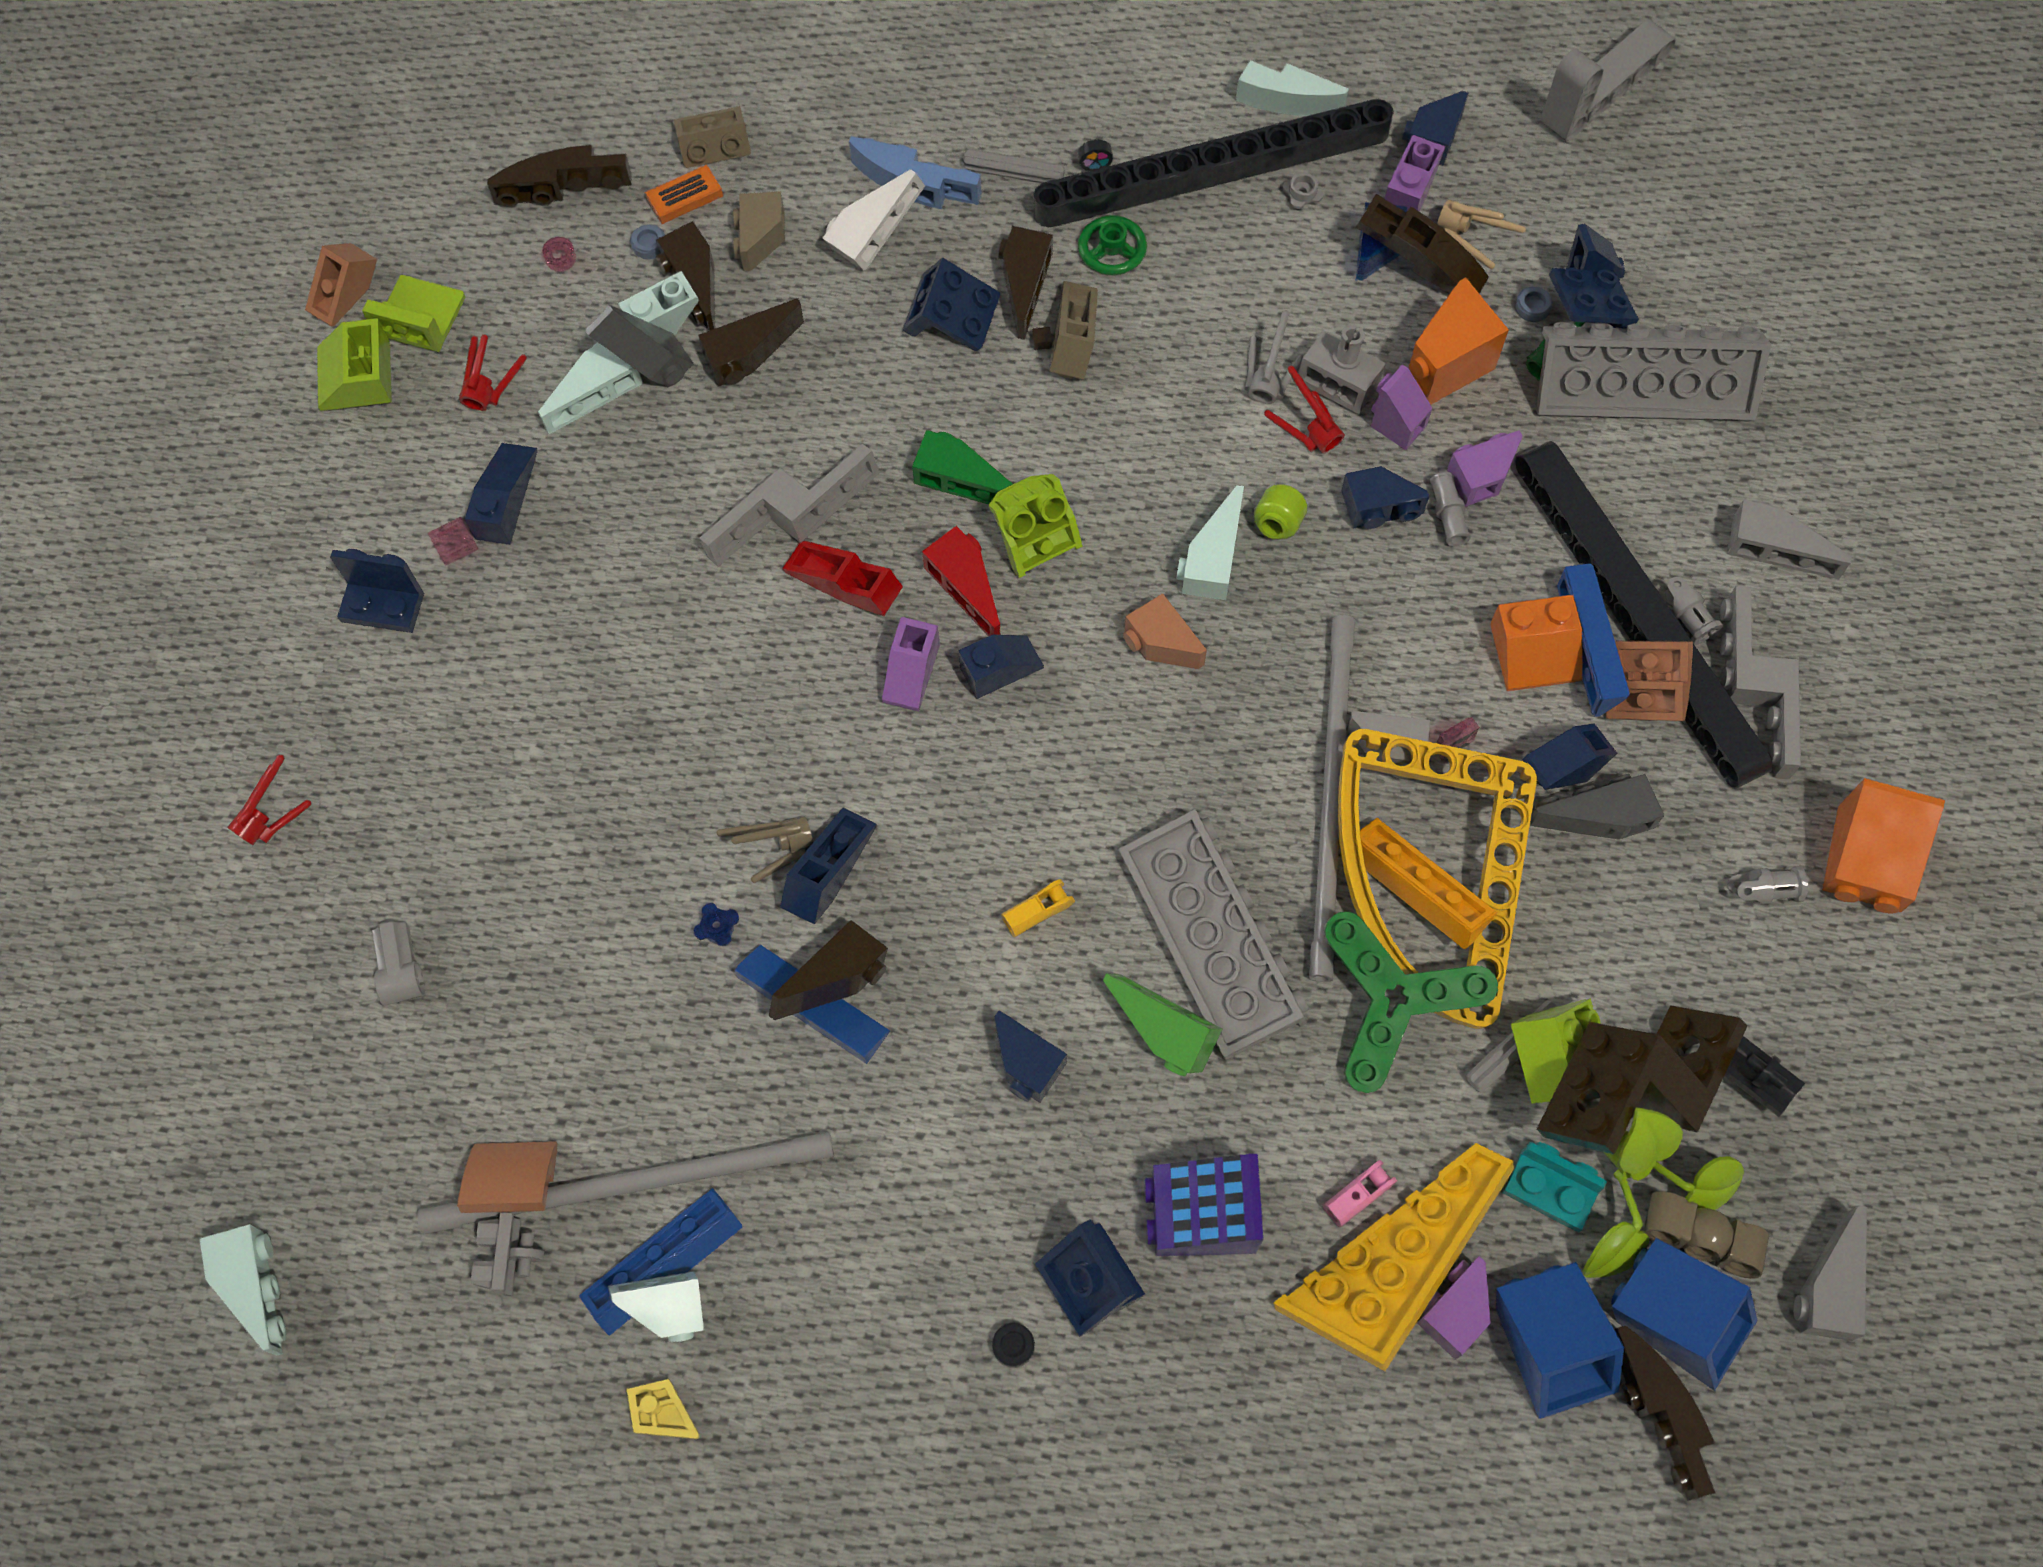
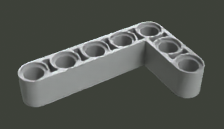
(1589, 88)

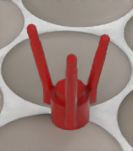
(477, 388)
(1323, 430)
(250, 822)

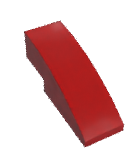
(844, 576)

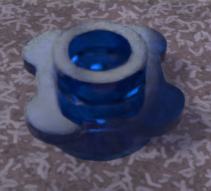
(719, 935)

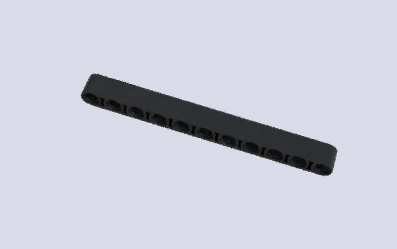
(1212, 163)
(1641, 608)

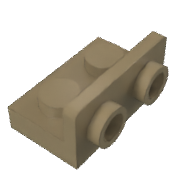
(712, 137)

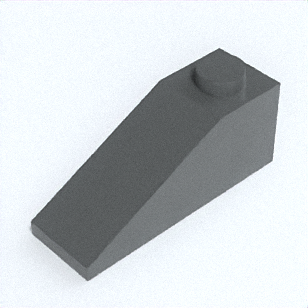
(641, 345)

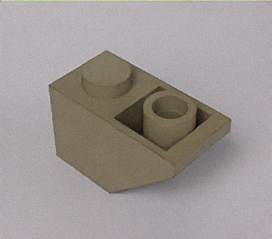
(760, 226)

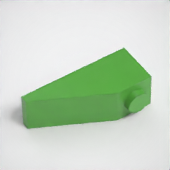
(1166, 1027)

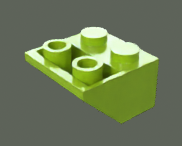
(354, 366)
(1548, 1043)

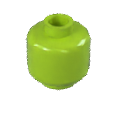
(1280, 511)

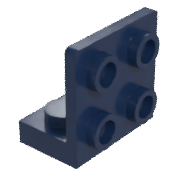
(1593, 296)
(953, 304)
(378, 591)

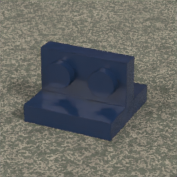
(1089, 1277)

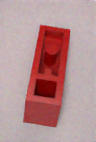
(960, 570)

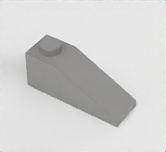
(1780, 539)
(1835, 1292)

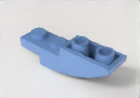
(888, 161)

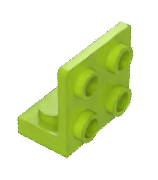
(417, 312)

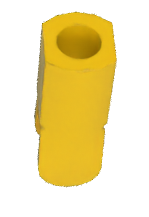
(1032, 911)

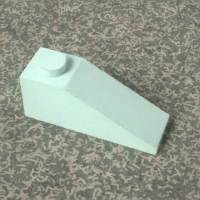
(589, 384)
(1211, 552)

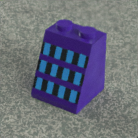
(1205, 1207)

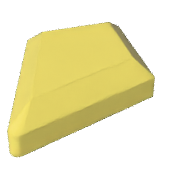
(659, 1411)

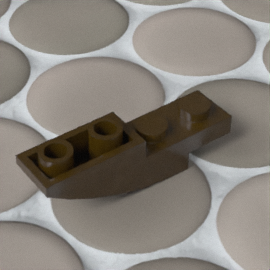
(548, 174)
(1423, 242)
(1681, 1428)

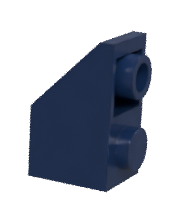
(1381, 496)
(1571, 757)

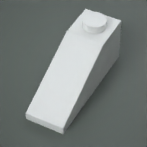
(869, 222)

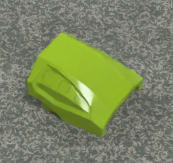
(1035, 521)

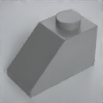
(1396, 725)

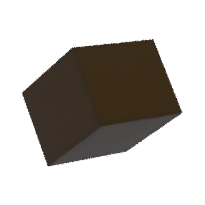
(1042, 338)

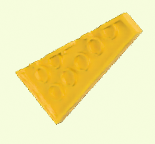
(1393, 1268)

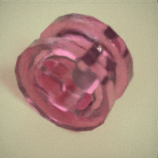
(552, 246)

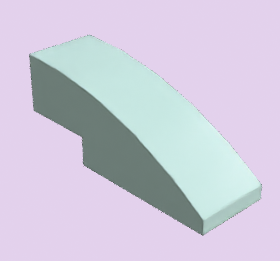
(1288, 92)

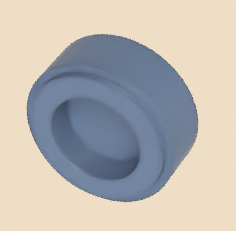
(644, 241)
(1533, 304)

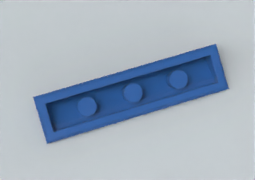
(1601, 663)
(834, 1020)
(667, 1253)

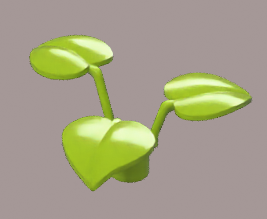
(1650, 1140)

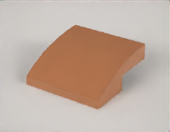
(1656, 678)
(507, 1177)

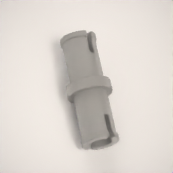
(1450, 509)

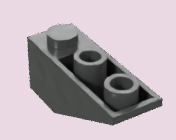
(1612, 811)

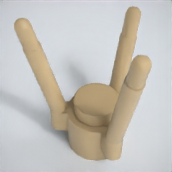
(1458, 217)

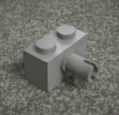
(1341, 369)

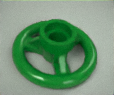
(1112, 242)

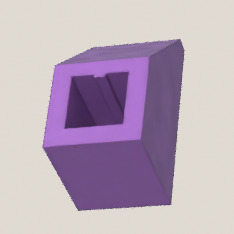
(1414, 173)
(1401, 408)
(1483, 467)
(910, 663)
(1461, 1311)

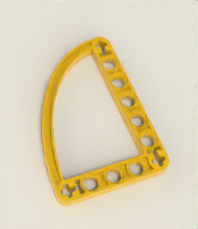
(1499, 834)

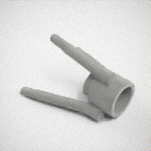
(1265, 384)

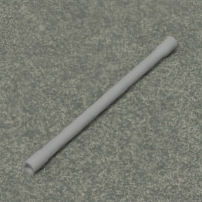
(1341, 646)
(798, 1150)

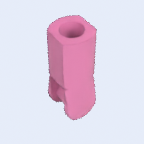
(1355, 1197)

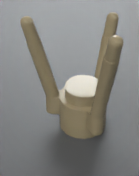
(791, 833)

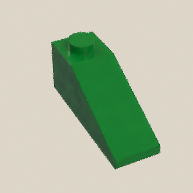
(956, 469)

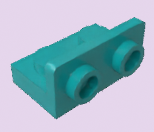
(1554, 1185)

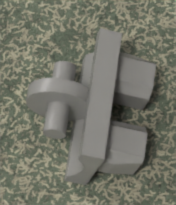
(504, 1235)

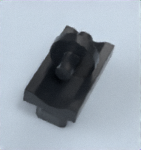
(1763, 1077)

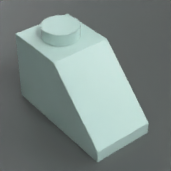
(663, 1304)

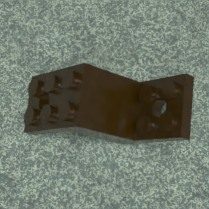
(1641, 1071)

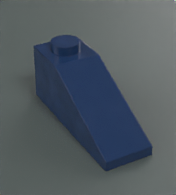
(500, 494)
(825, 866)

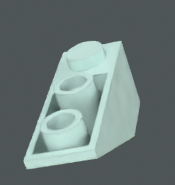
(240, 1275)

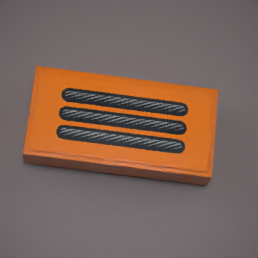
(684, 194)

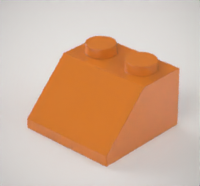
(1538, 642)

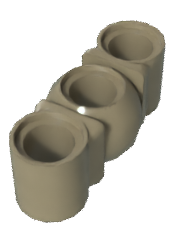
(1707, 1234)

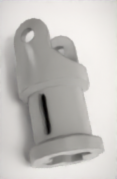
(1689, 608)
(1769, 885)

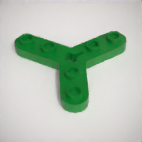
(1424, 993)

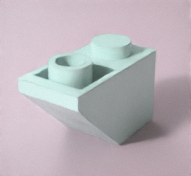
(664, 303)

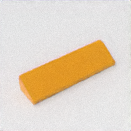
(1424, 884)

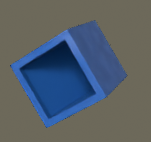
(1686, 1311)
(1560, 1339)

